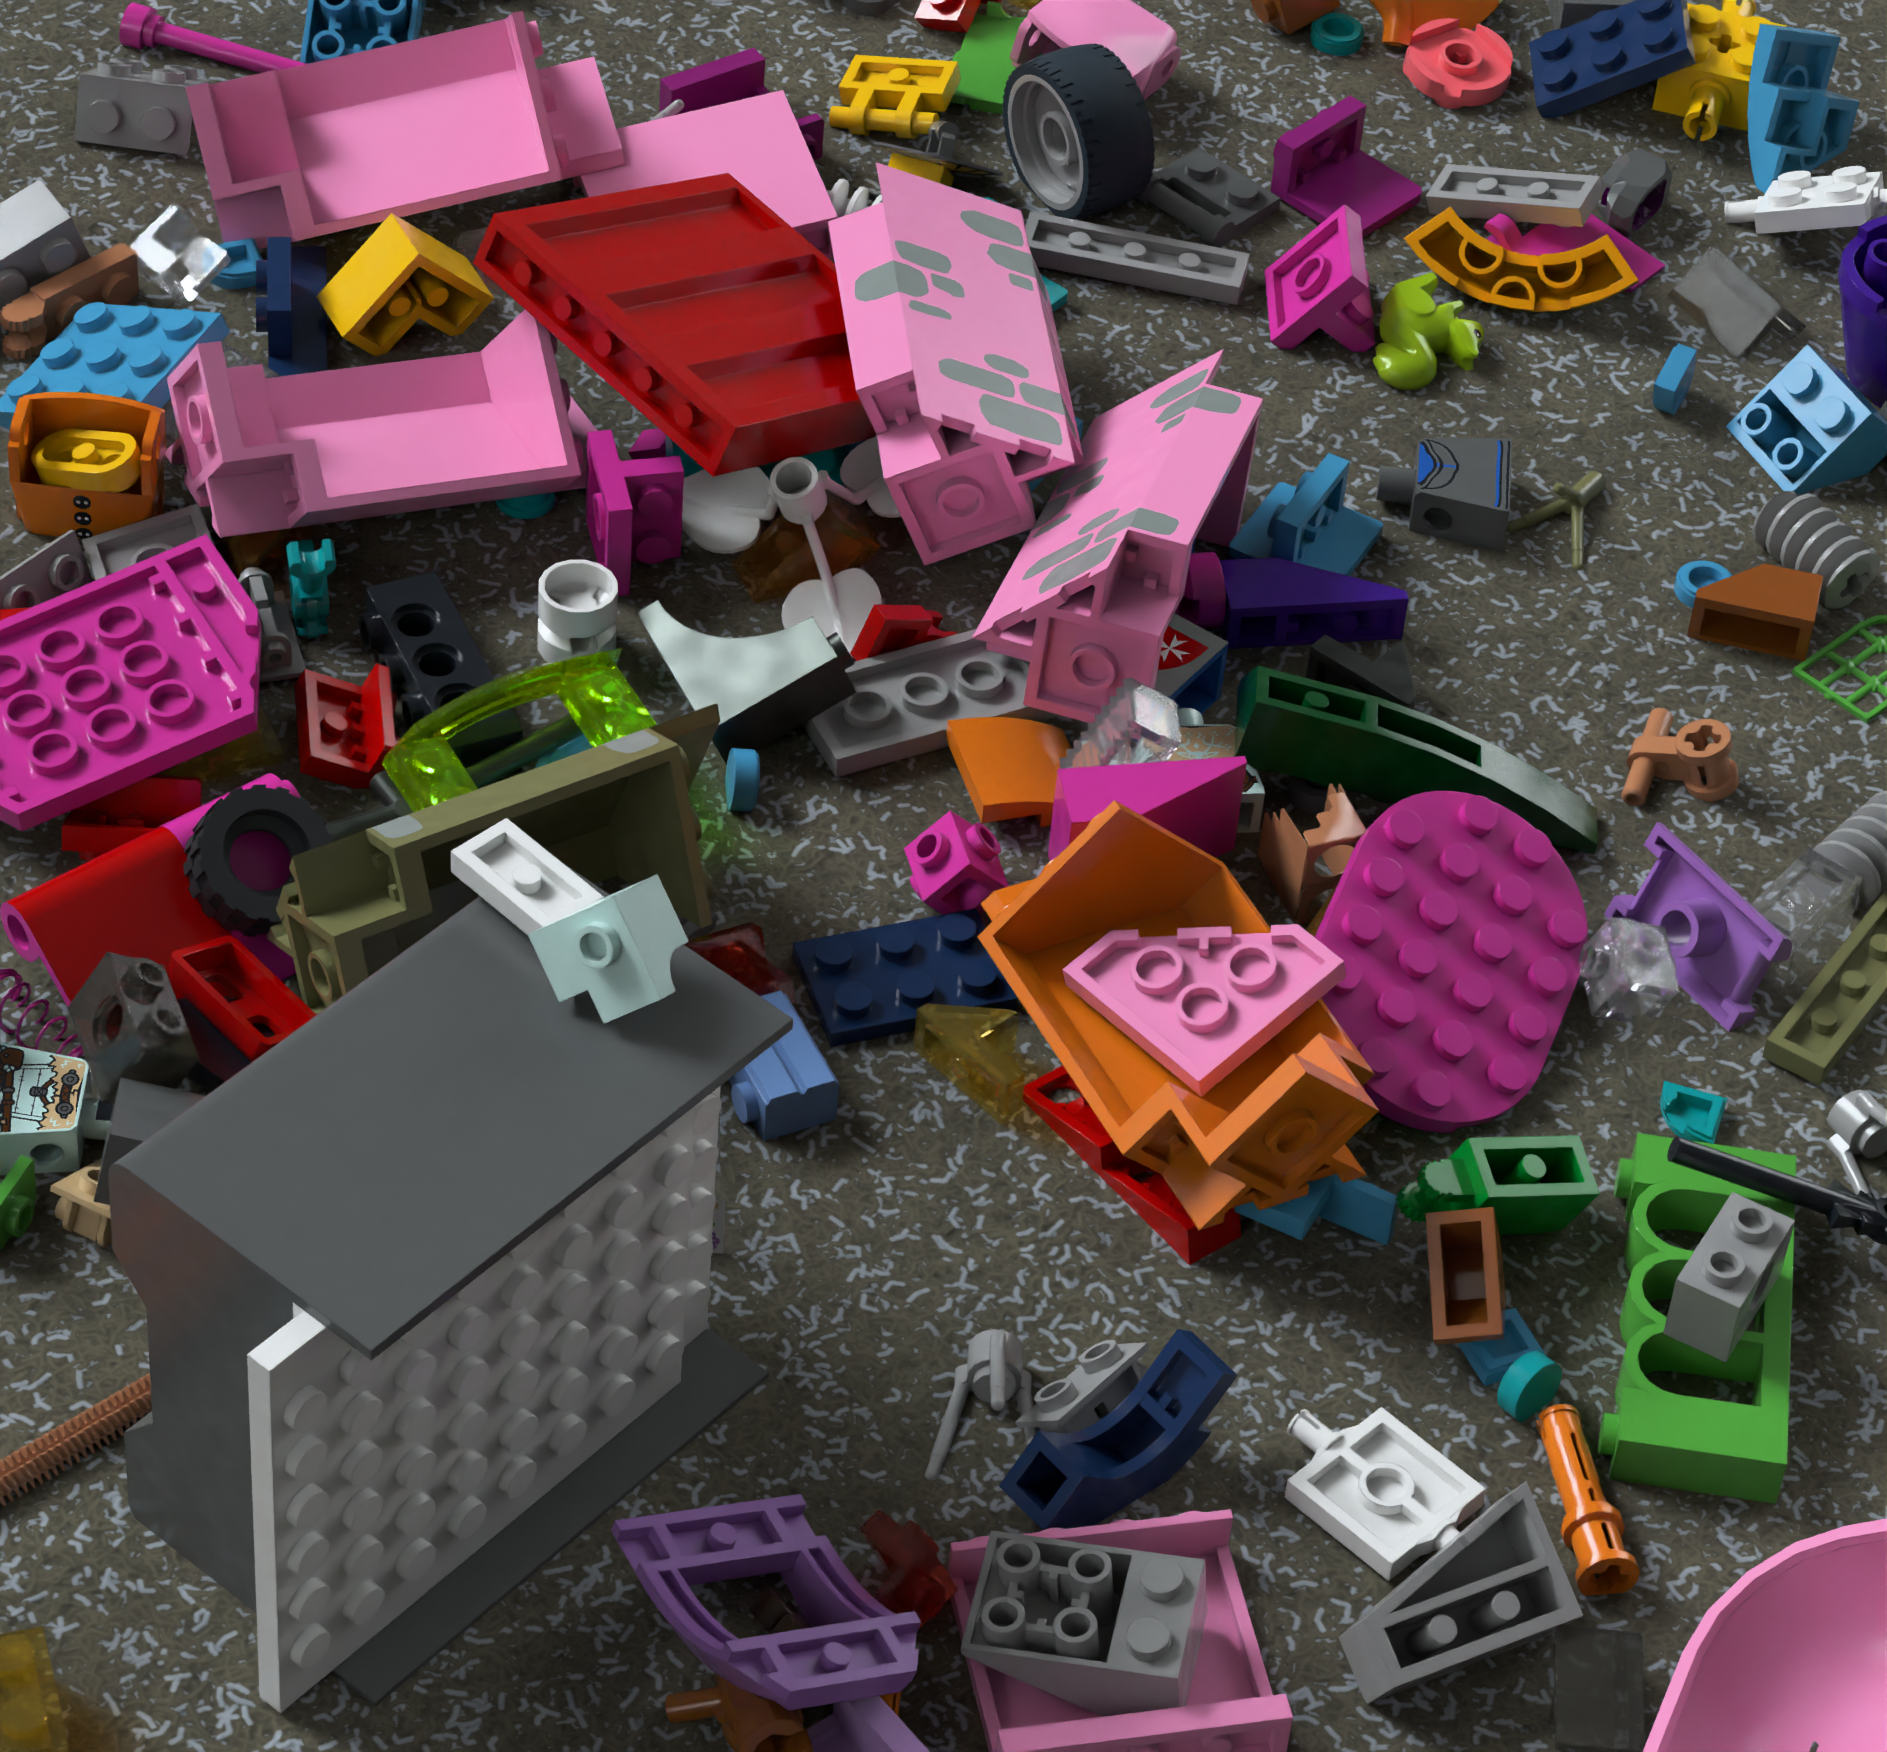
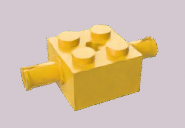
(1718, 84)

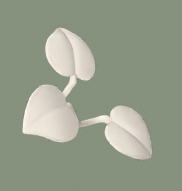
(727, 515)

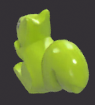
(1419, 329)

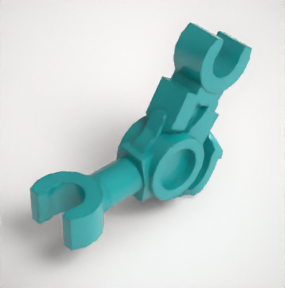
(309, 585)

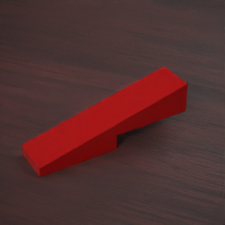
(1150, 1198)

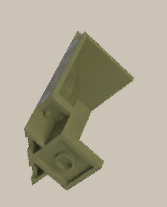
(596, 811)

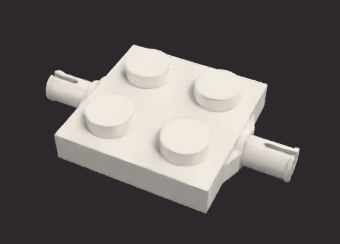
(1813, 203)
(1380, 1490)

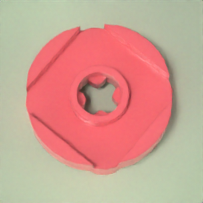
(1439, 62)

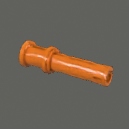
(1590, 1523)

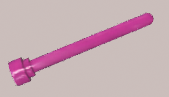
(143, 27)

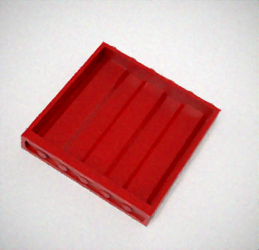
(692, 314)

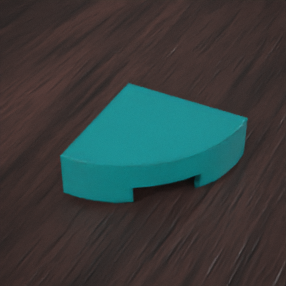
(1692, 1112)

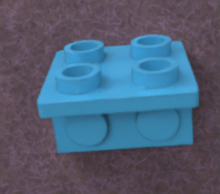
(1309, 523)

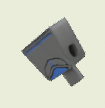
(1455, 489)

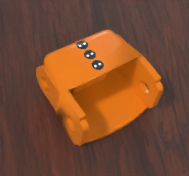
(89, 513)

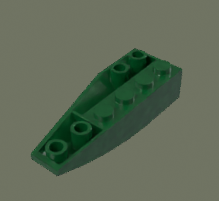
(1394, 753)

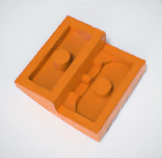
(1008, 765)

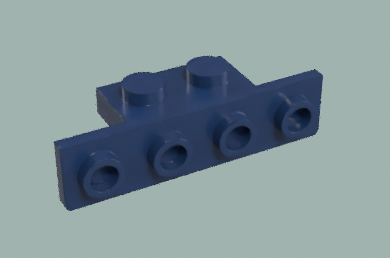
(291, 311)

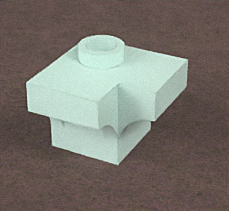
(614, 949)

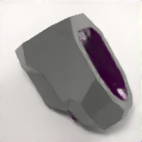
(1634, 190)

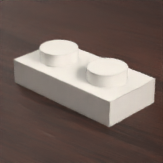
(520, 877)

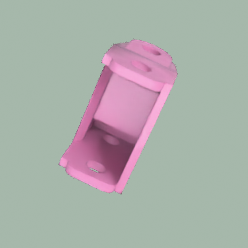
(1120, 25)

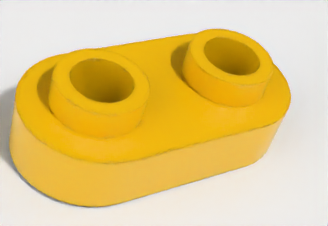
(88, 460)

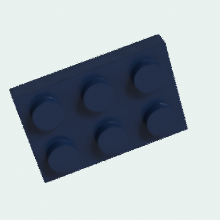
(1610, 54)
(879, 976)

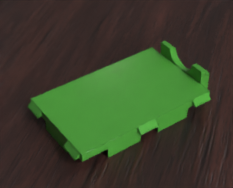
(986, 59)

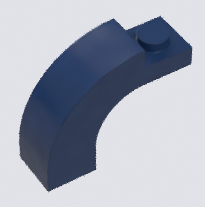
(1129, 1452)

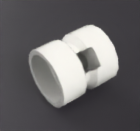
(576, 610)

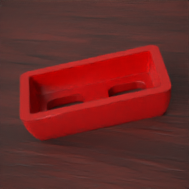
(259, 994)

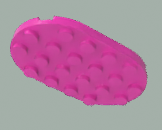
(1454, 957)

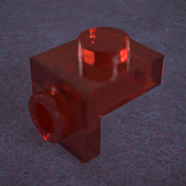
(918, 1576)

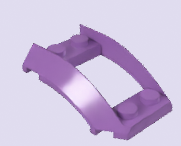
(853, 1642)

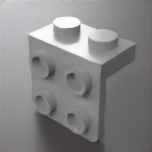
(136, 107)

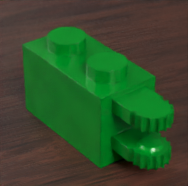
(1528, 1180)

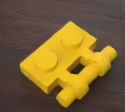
(906, 84)

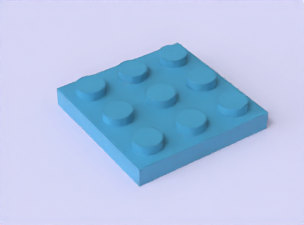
(116, 354)

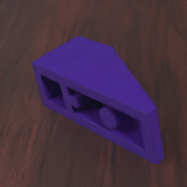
(1297, 604)

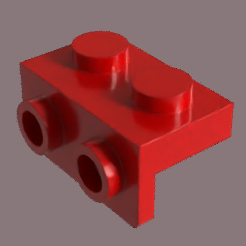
(344, 726)
(129, 813)

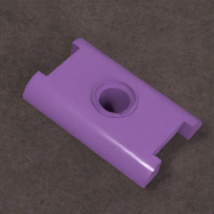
(1712, 931)

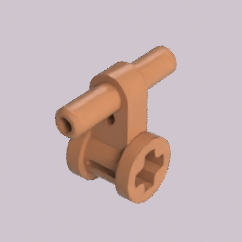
(1681, 759)

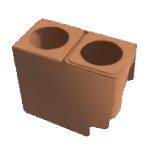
(1291, 861)

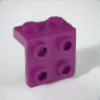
(1323, 169)

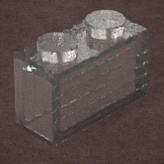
(1130, 730)

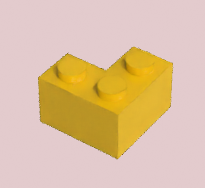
(398, 280)

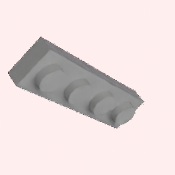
(1137, 258)

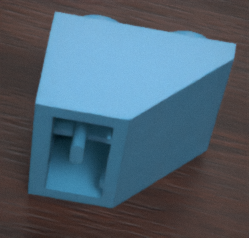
(1811, 426)

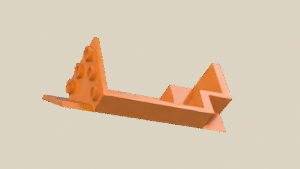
(1259, 1128)

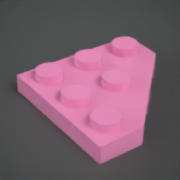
(1206, 994)

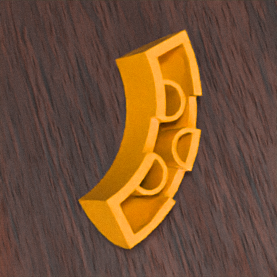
(1519, 279)

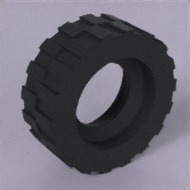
(210, 846)

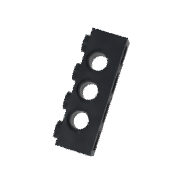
(432, 659)

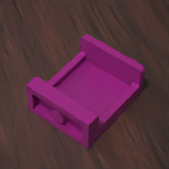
(728, 81)

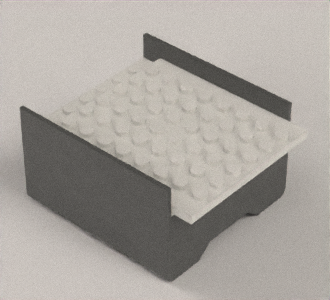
(429, 1294)

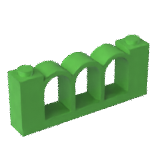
(1684, 1438)

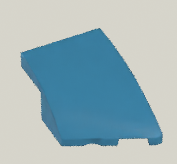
(1790, 112)

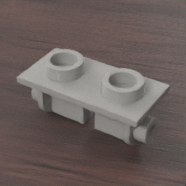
(46, 574)
(279, 645)
(1101, 1381)

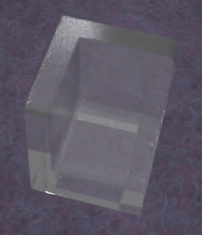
(178, 256)

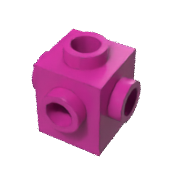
(955, 865)

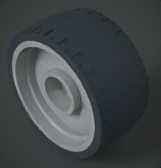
(1078, 130)

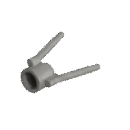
(1858, 1129)
(995, 1375)

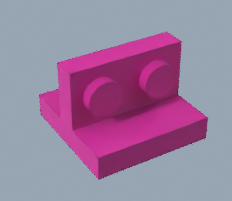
(1322, 286)
(632, 507)

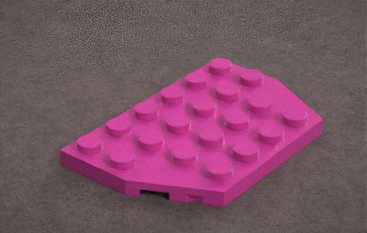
(124, 681)

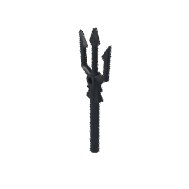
(1836, 1202)

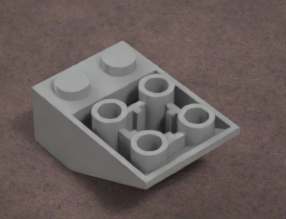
(1089, 1621)

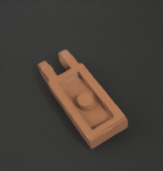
(51, 305)

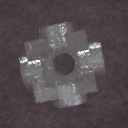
(1628, 971)

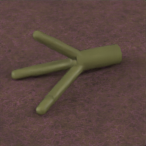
(1572, 502)

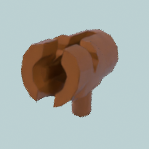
(747, 1720)

